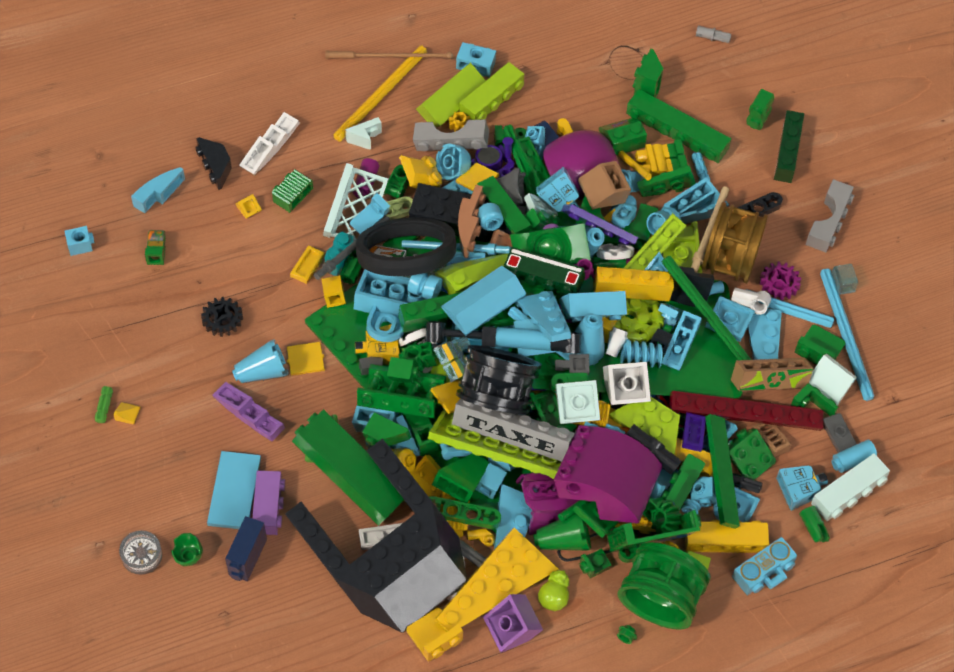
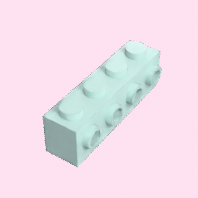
(850, 487)

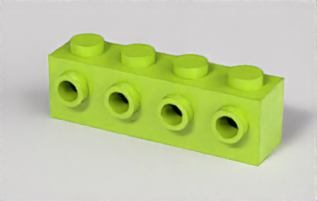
(493, 92)

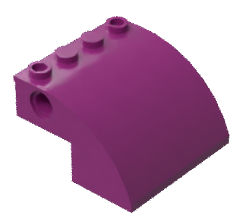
(610, 471)

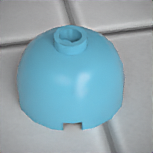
(452, 161)

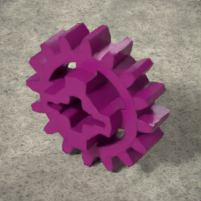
(780, 280)

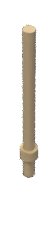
(699, 255)

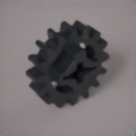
(223, 319)

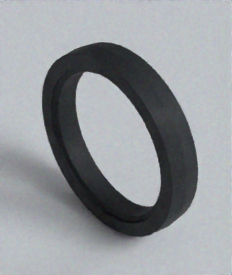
(406, 265)

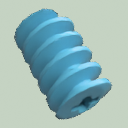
(642, 352)

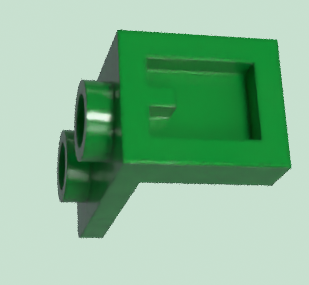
(814, 395)

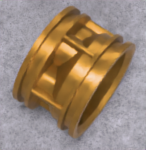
(734, 242)

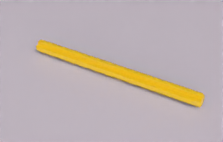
(379, 94)

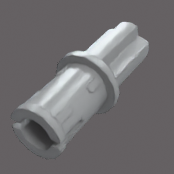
(713, 34)

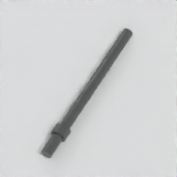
(330, 265)

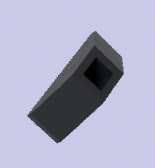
(215, 160)

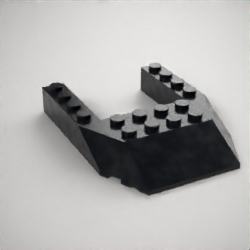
(405, 570)

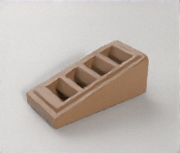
(780, 438)

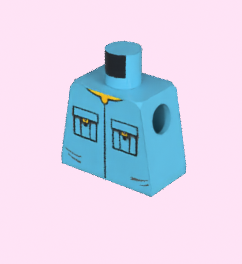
(558, 190)
(800, 485)

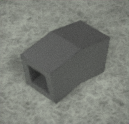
(365, 363)

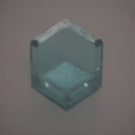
(845, 278)

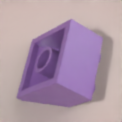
(512, 622)

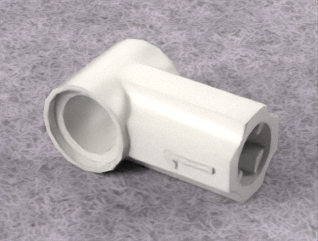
(750, 299)

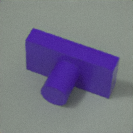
(693, 432)

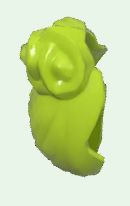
(555, 592)

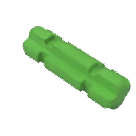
(103, 404)

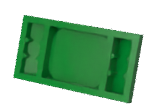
(559, 243)

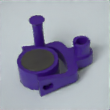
(492, 157)

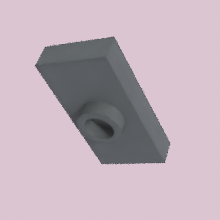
(838, 432)

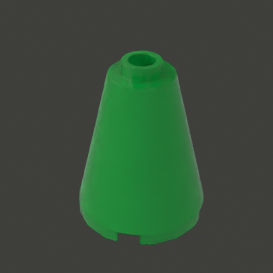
(564, 535)

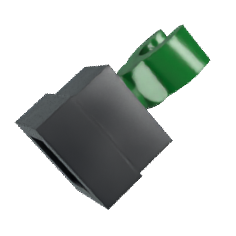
(663, 337)

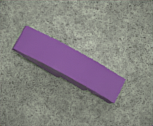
(249, 412)

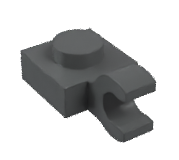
(576, 364)

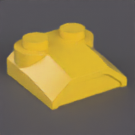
(421, 171)

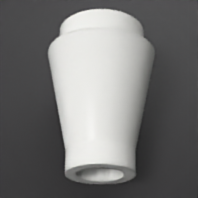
(616, 341)

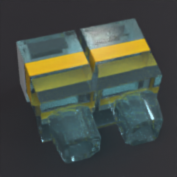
(450, 351)

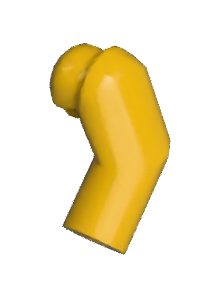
(482, 535)

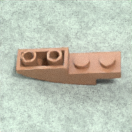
(469, 221)

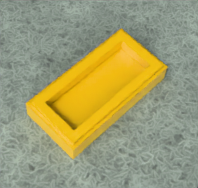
(307, 264)

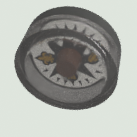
(140, 552)

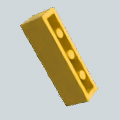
(635, 283)
(713, 537)

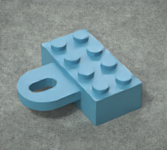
(381, 299)

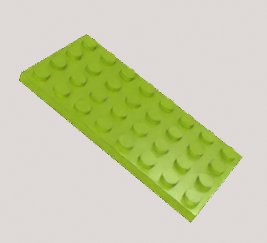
(446, 433)

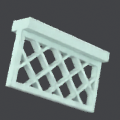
(342, 195)

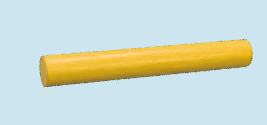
(632, 163)

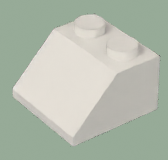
(627, 383)

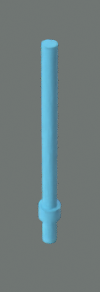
(490, 249)

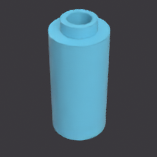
(853, 456)

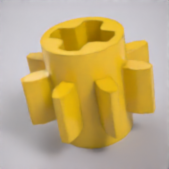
(458, 121)

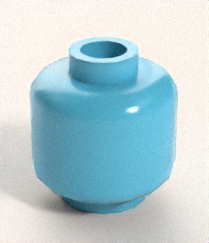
(490, 216)

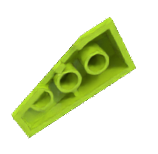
(462, 275)

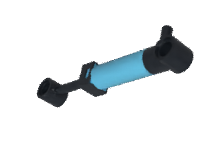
(506, 337)

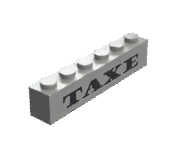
(514, 429)

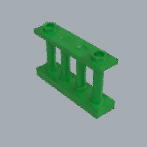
(398, 402)

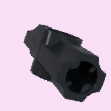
(667, 459)

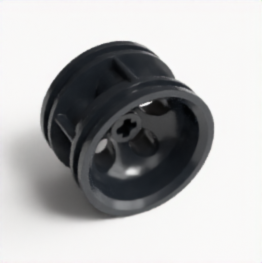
(498, 379)

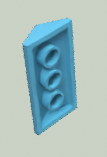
(484, 300)

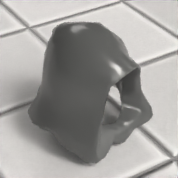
(514, 186)

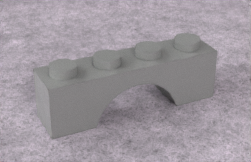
(471, 136)
(822, 232)

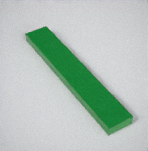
(722, 471)

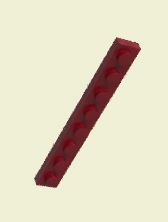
(747, 410)

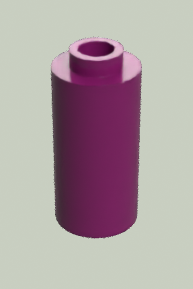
(368, 165)

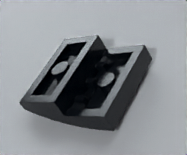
(701, 282)

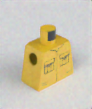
(377, 348)

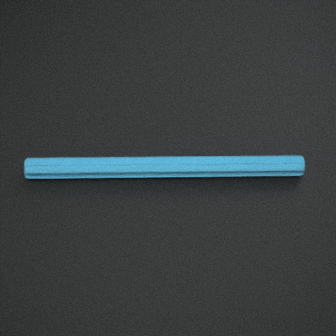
(847, 335)

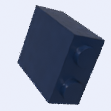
(246, 549)

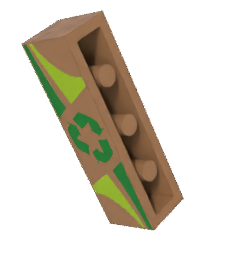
(771, 374)

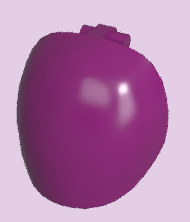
(579, 154)

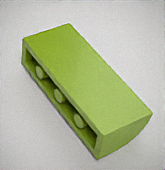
(448, 98)

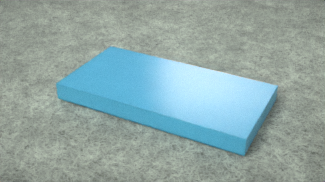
(233, 489)

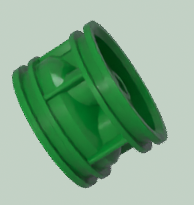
(664, 585)

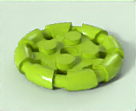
(642, 318)

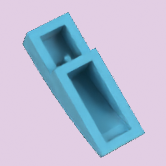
(157, 189)

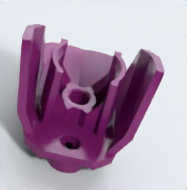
(545, 502)

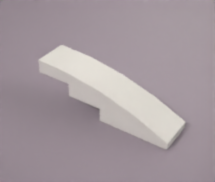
(269, 144)

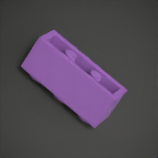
(269, 500)

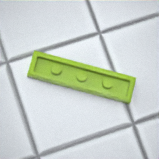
(657, 243)

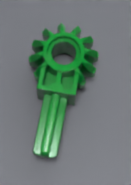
(421, 353)
(663, 515)

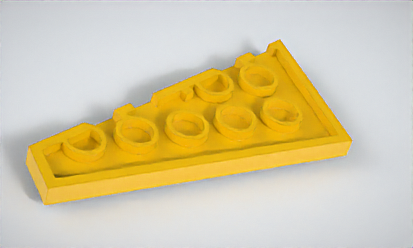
(506, 571)

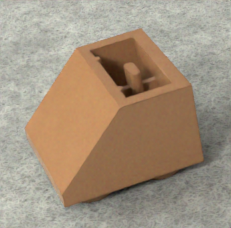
(605, 185)

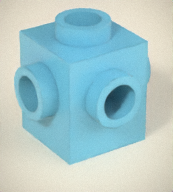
(704, 491)

